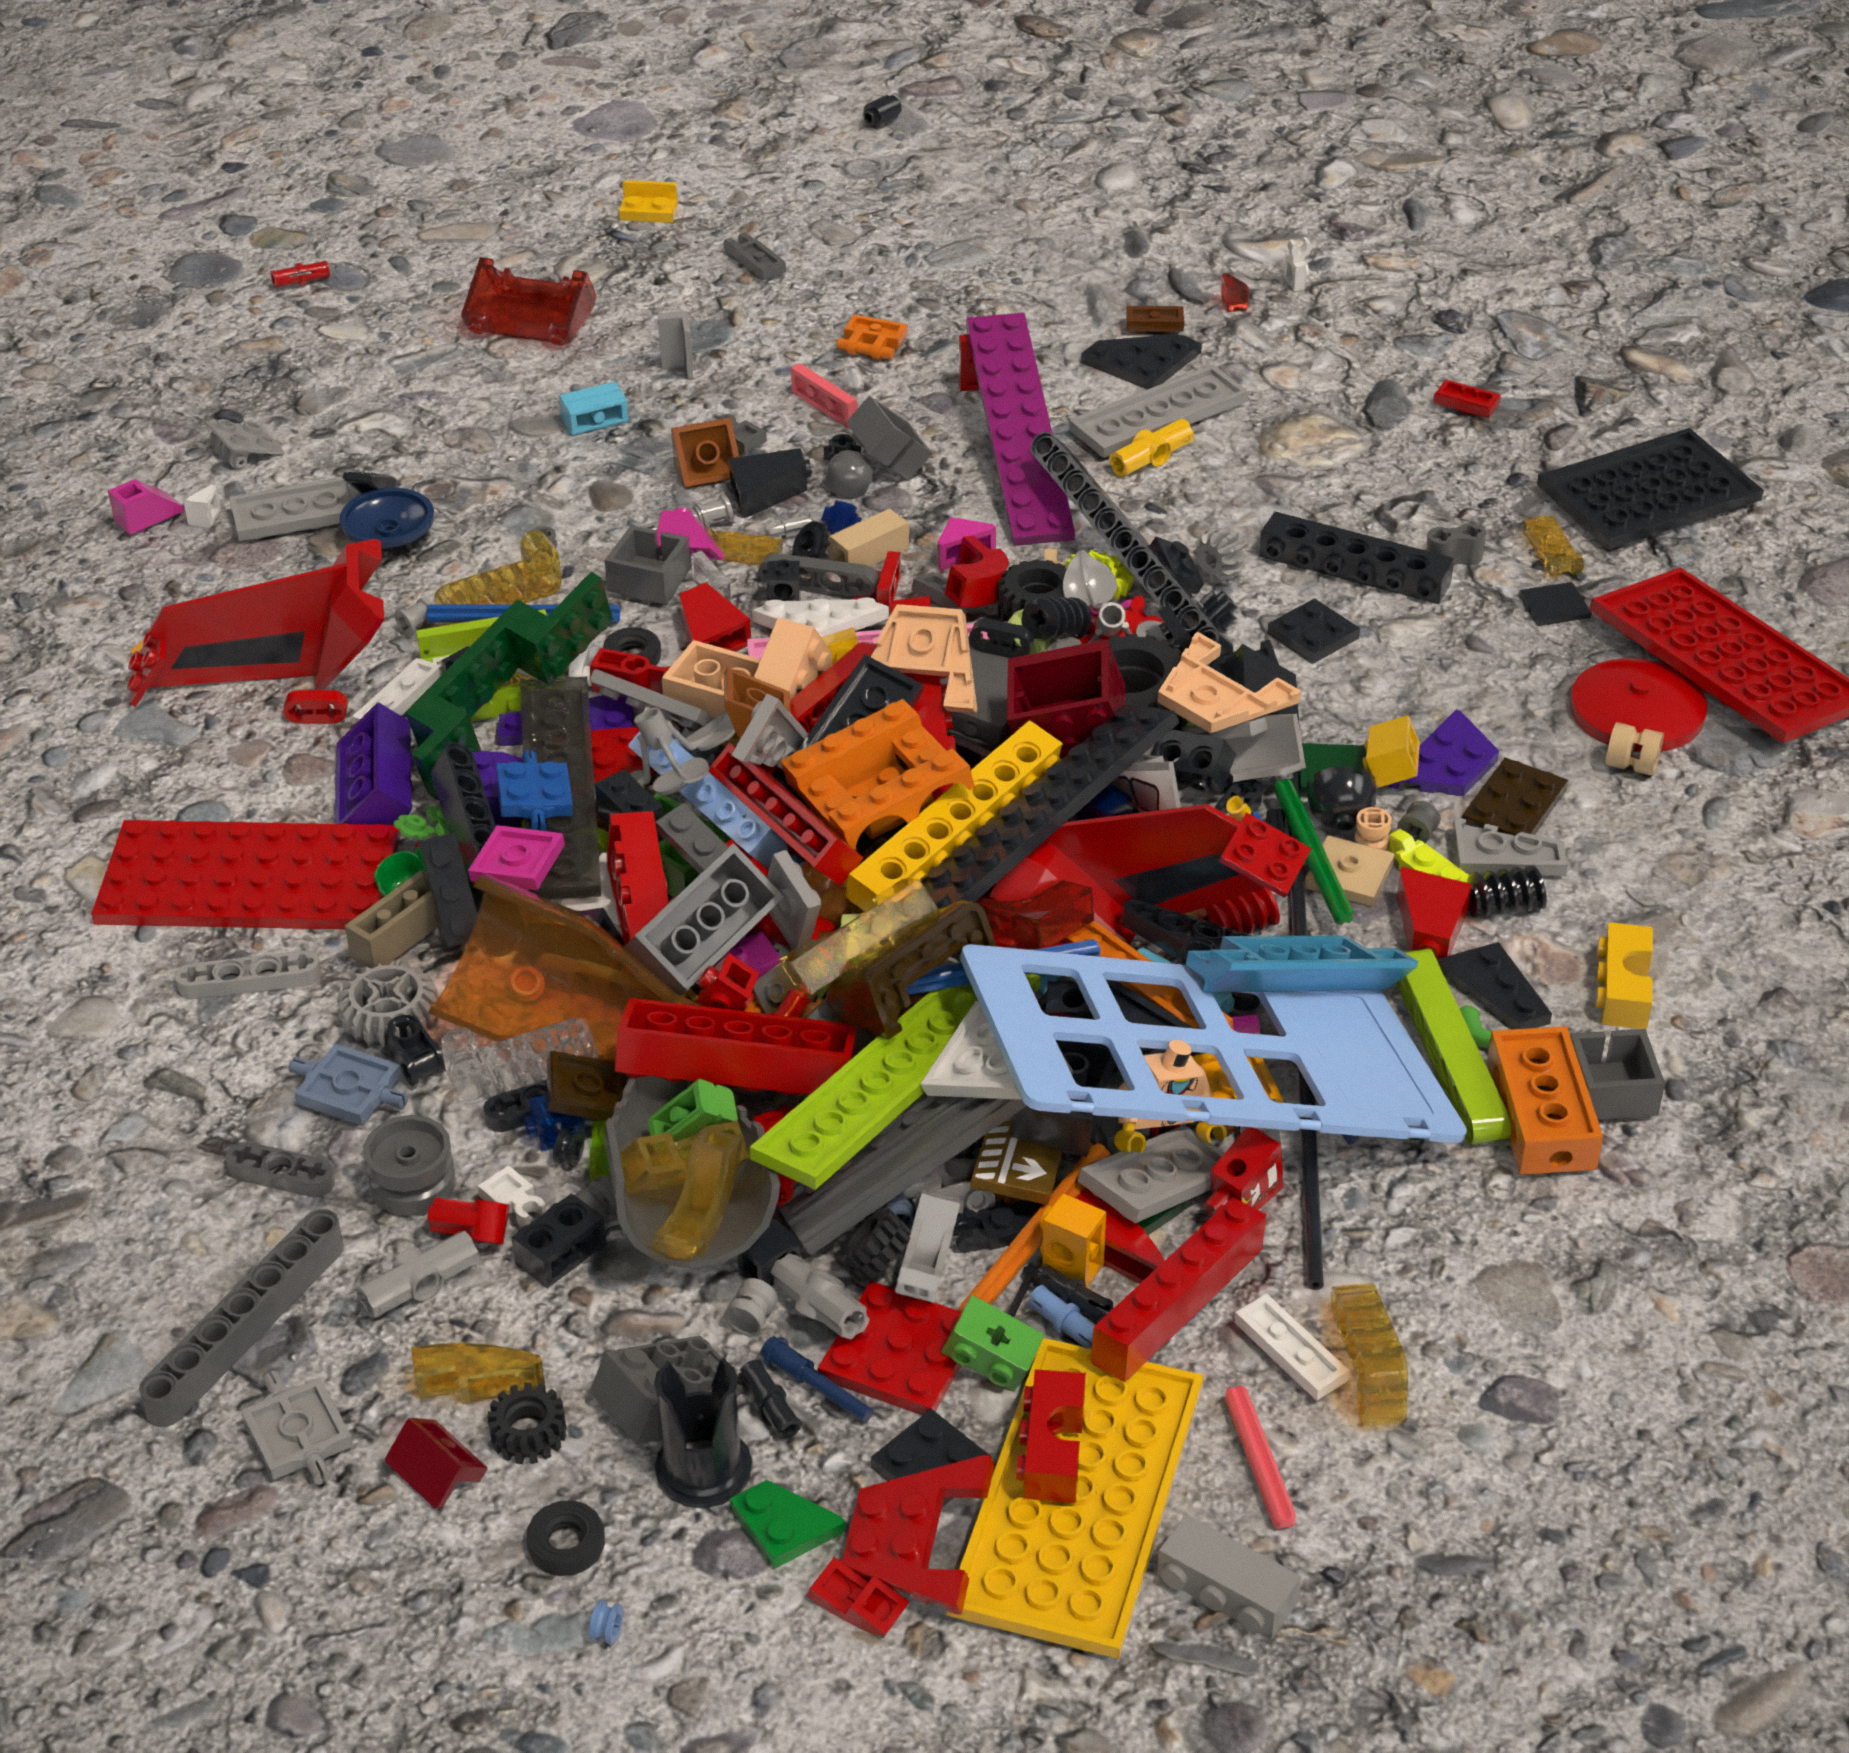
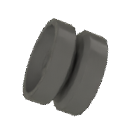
(409, 1164)

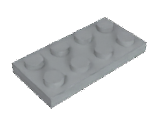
(290, 508)
(1162, 1176)

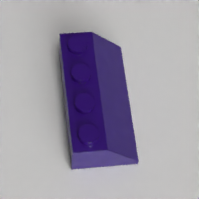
(374, 769)

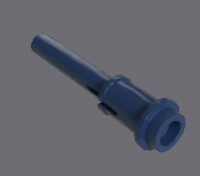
(779, 1354)

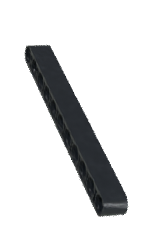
(1125, 539)

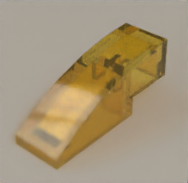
(473, 1370)

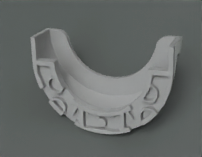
(1262, 749)

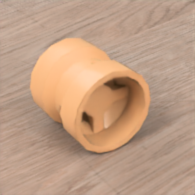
(1373, 828)

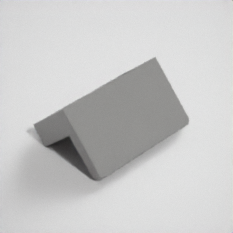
(675, 341)

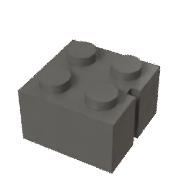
(888, 439)
(635, 565)
(1628, 1080)

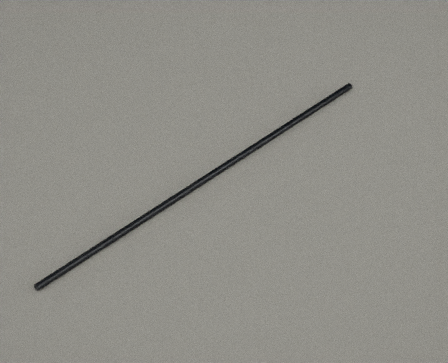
(1308, 1137)

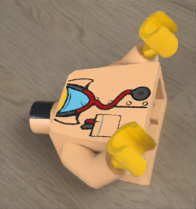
(1175, 1074)

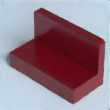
(432, 1460)

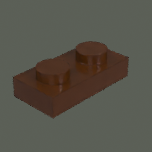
(1154, 318)

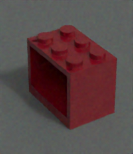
(1065, 691)

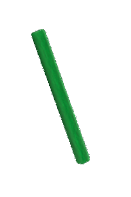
(1317, 857)

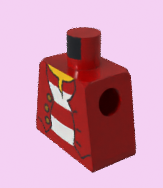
(1247, 1171)

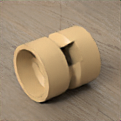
(1622, 747)

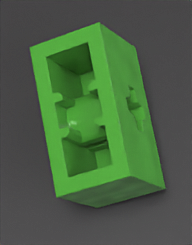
(993, 1343)

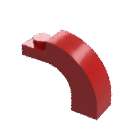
(976, 575)

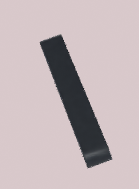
(463, 805)

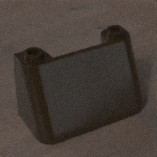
(876, 988)

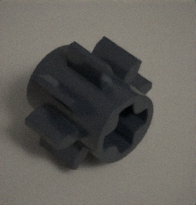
(839, 443)
(1220, 608)

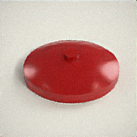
(1641, 696)

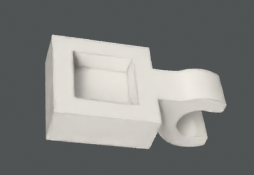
(1295, 268)

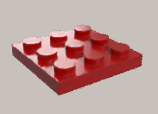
(897, 1353)

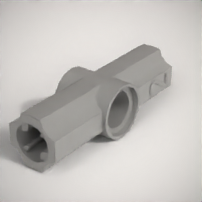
(417, 1274)
(820, 1296)

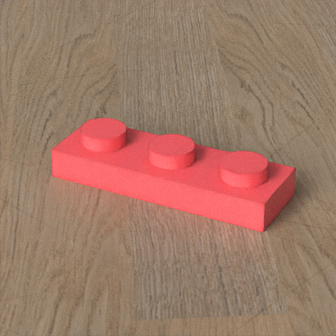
(822, 394)

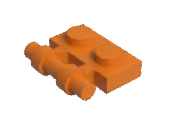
(880, 333)

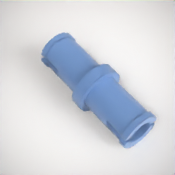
(1063, 1316)

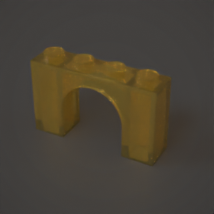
(892, 915)

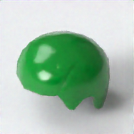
(395, 871)

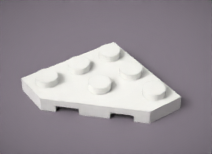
(823, 614)
(971, 1063)

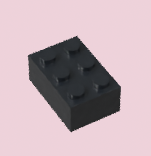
(1072, 1131)

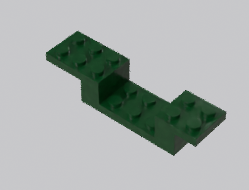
(515, 641)

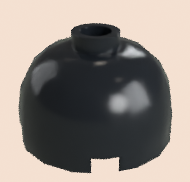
(1339, 796)

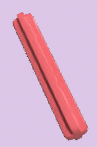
(1260, 1457)

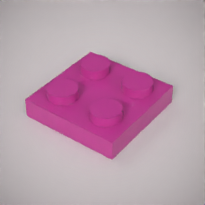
(518, 856)

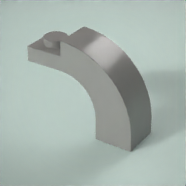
(928, 1246)

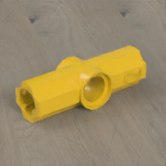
(1151, 447)

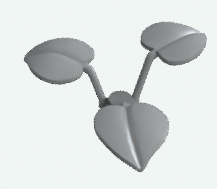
(1096, 585)
(656, 734)

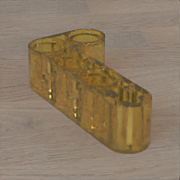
(524, 580)
(1373, 1354)

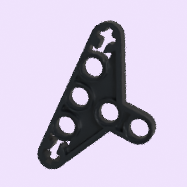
(1173, 930)

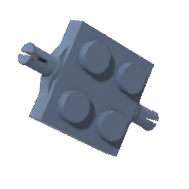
(348, 1084)

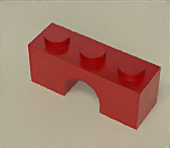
(1051, 1462)

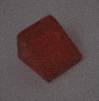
(1234, 293)

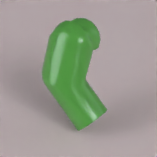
(1480, 1035)

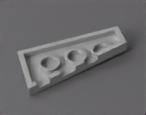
(641, 697)
(770, 735)

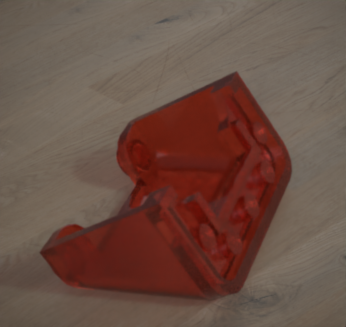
(527, 306)

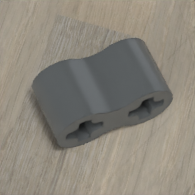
(1462, 543)

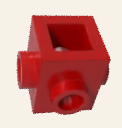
(727, 984)

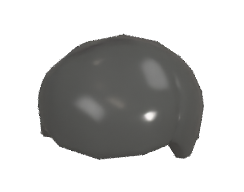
(849, 474)

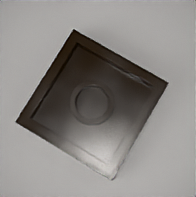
(583, 1086)

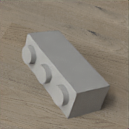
(1228, 1576)

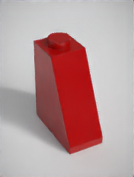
(713, 619)
(1432, 910)

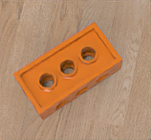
(1545, 1057)

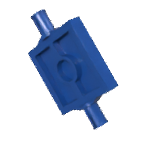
(534, 790)

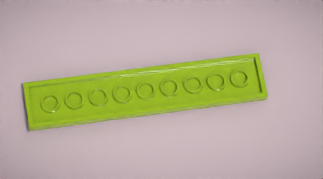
(865, 1092)

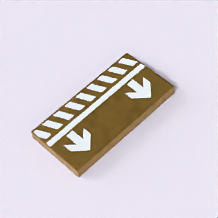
(1015, 1166)

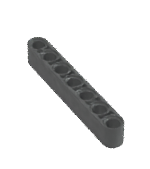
(241, 1318)

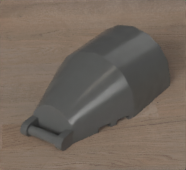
(644, 1212)

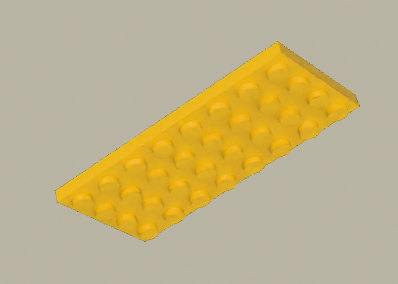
(1080, 1566)

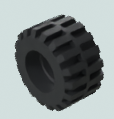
(1028, 582)

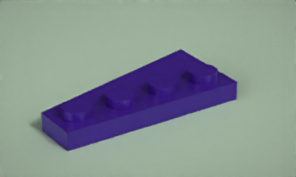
(604, 714)

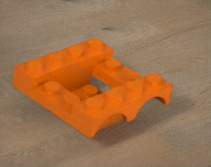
(856, 779)

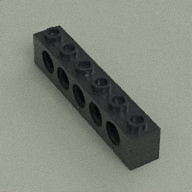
(1356, 557)

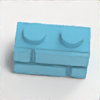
(593, 408)

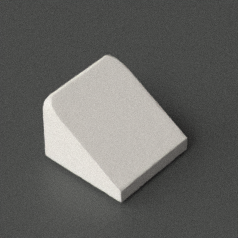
(203, 507)

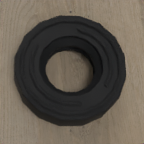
(636, 638)
(565, 1561)

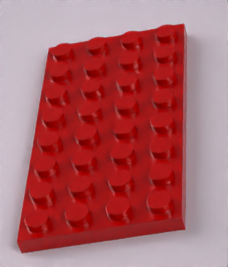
(1728, 653)
(242, 874)

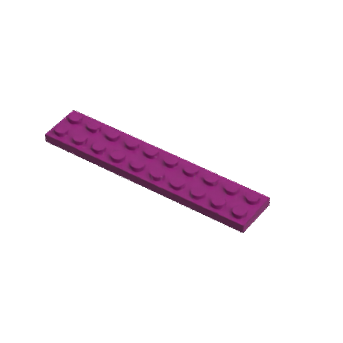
(1014, 417)

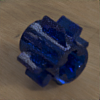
(840, 516)

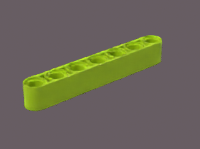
(1453, 1051)

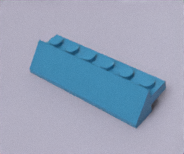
(1298, 964)

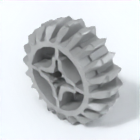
(382, 994)

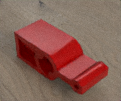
(628, 667)

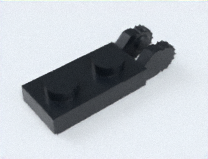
(993, 1226)

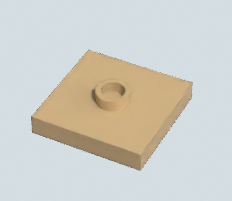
(1358, 869)

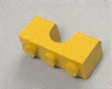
(1624, 975)

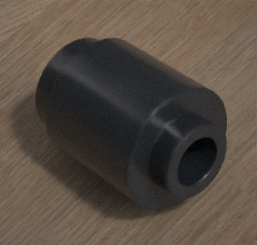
(882, 111)

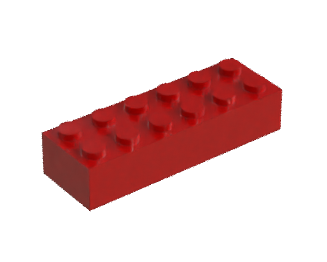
(731, 1047)

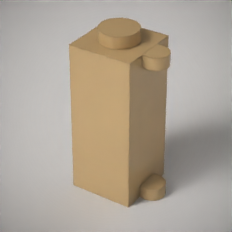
(870, 539)

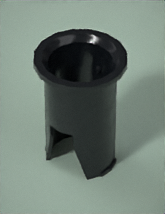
(709, 1474)

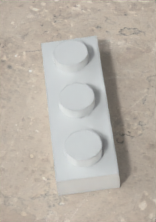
(404, 688)
(1291, 1347)

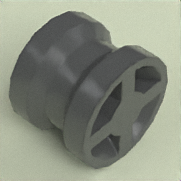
(1420, 820)

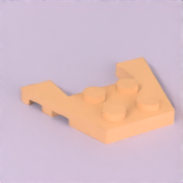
(931, 644)
(1214, 699)

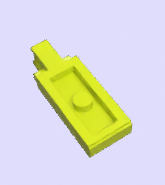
(1422, 857)

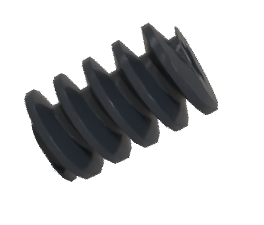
(1057, 618)
(1508, 889)

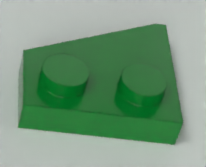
(784, 1522)

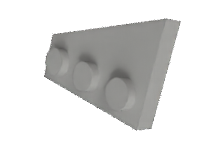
(1490, 850)

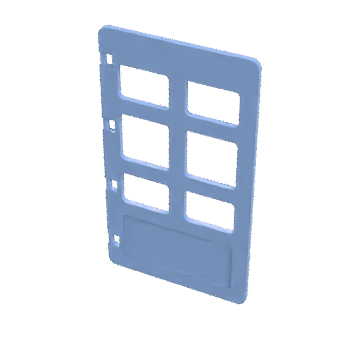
(1341, 1040)

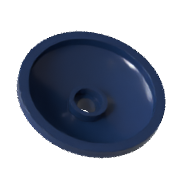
(387, 515)

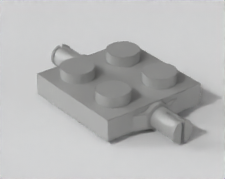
(296, 1428)

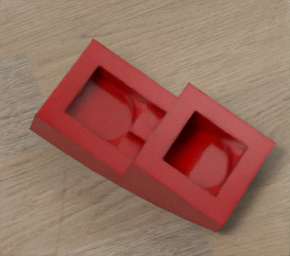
(855, 1600)

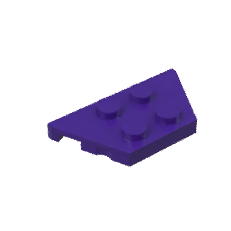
(1453, 758)

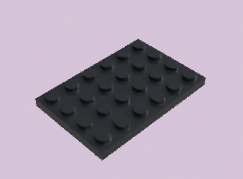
(1649, 488)

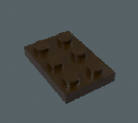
(1516, 798)

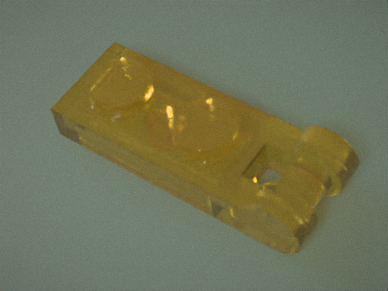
(1552, 546)

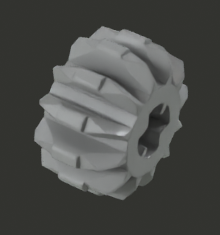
(1220, 554)

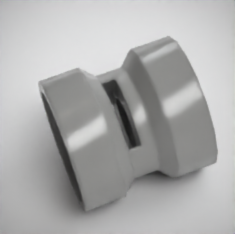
(753, 1300)

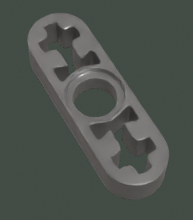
(306, 1175)

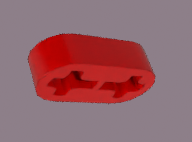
(315, 706)

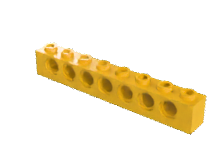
(956, 814)

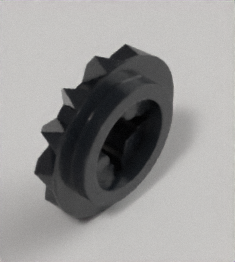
(812, 537)

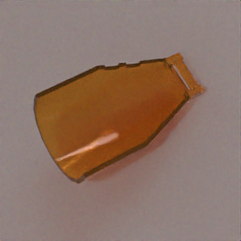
(541, 966)

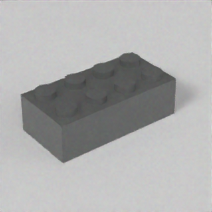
(705, 920)

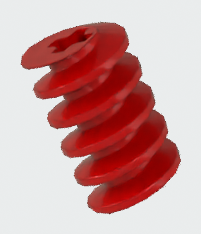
(1244, 912)

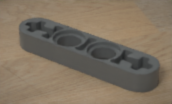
(849, 574)

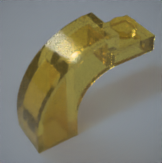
(703, 1197)

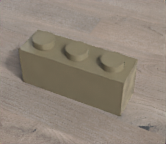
(392, 923)

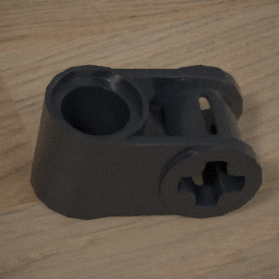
(417, 1053)

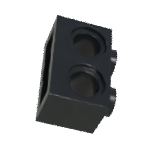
(1194, 754)
(559, 1240)

